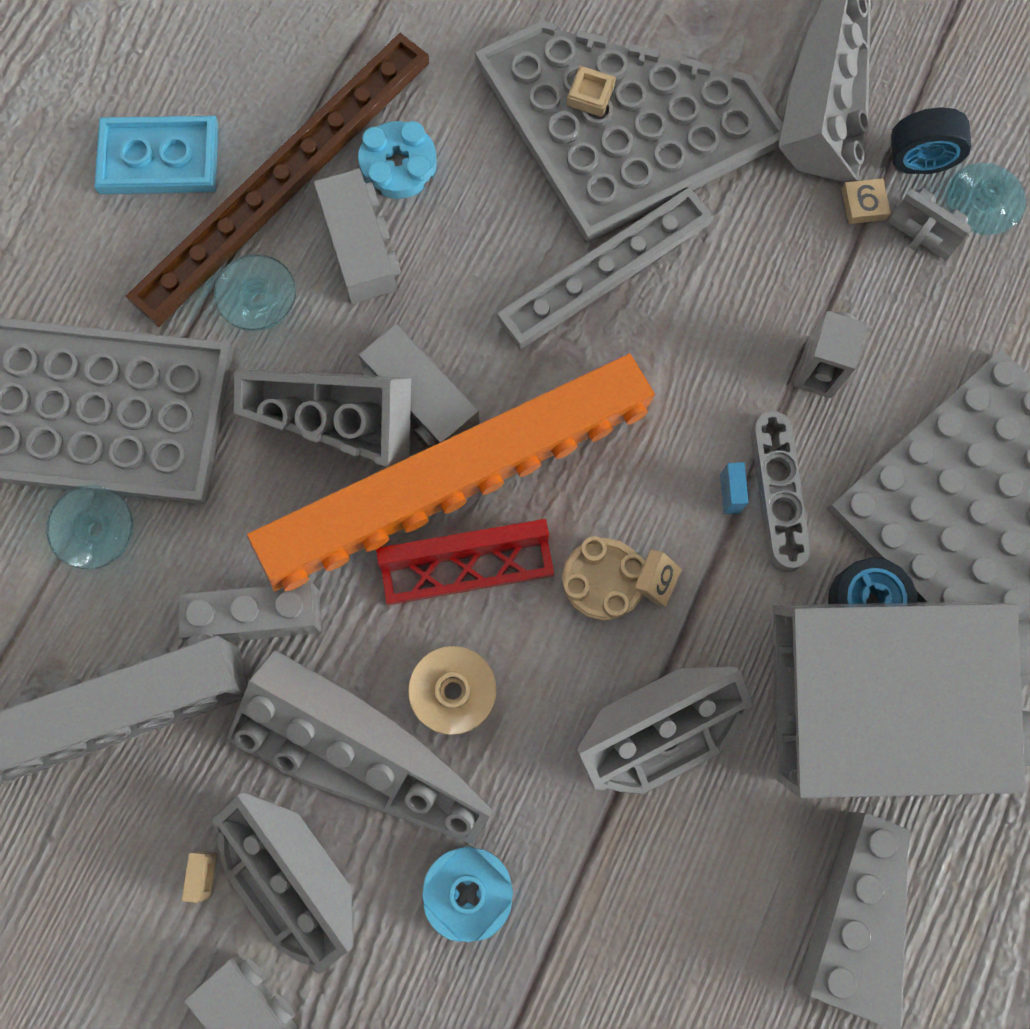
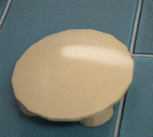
(602, 578)

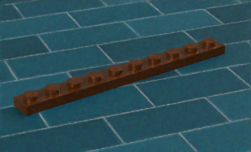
(277, 180)

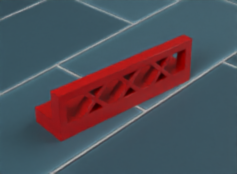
(463, 546)

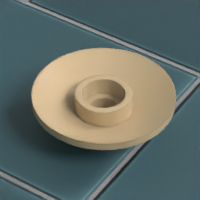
(447, 667)

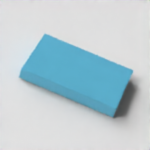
(156, 154)

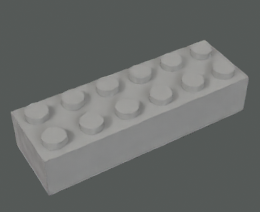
(119, 705)

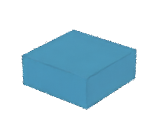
(734, 488)

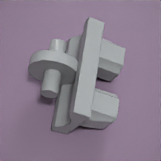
(929, 223)

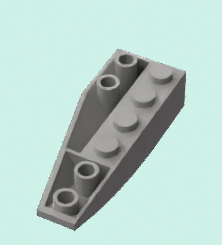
(830, 93)
(350, 750)

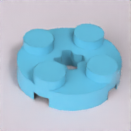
(391, 139)
(467, 921)

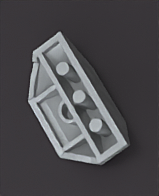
(664, 728)
(286, 880)

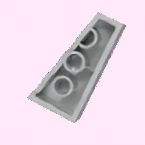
(343, 410)
(861, 924)

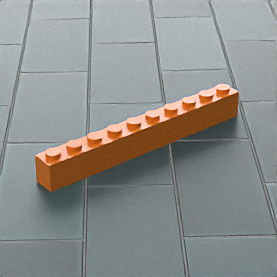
(449, 473)

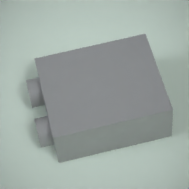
(901, 699)

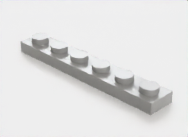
(604, 268)

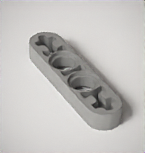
(786, 490)

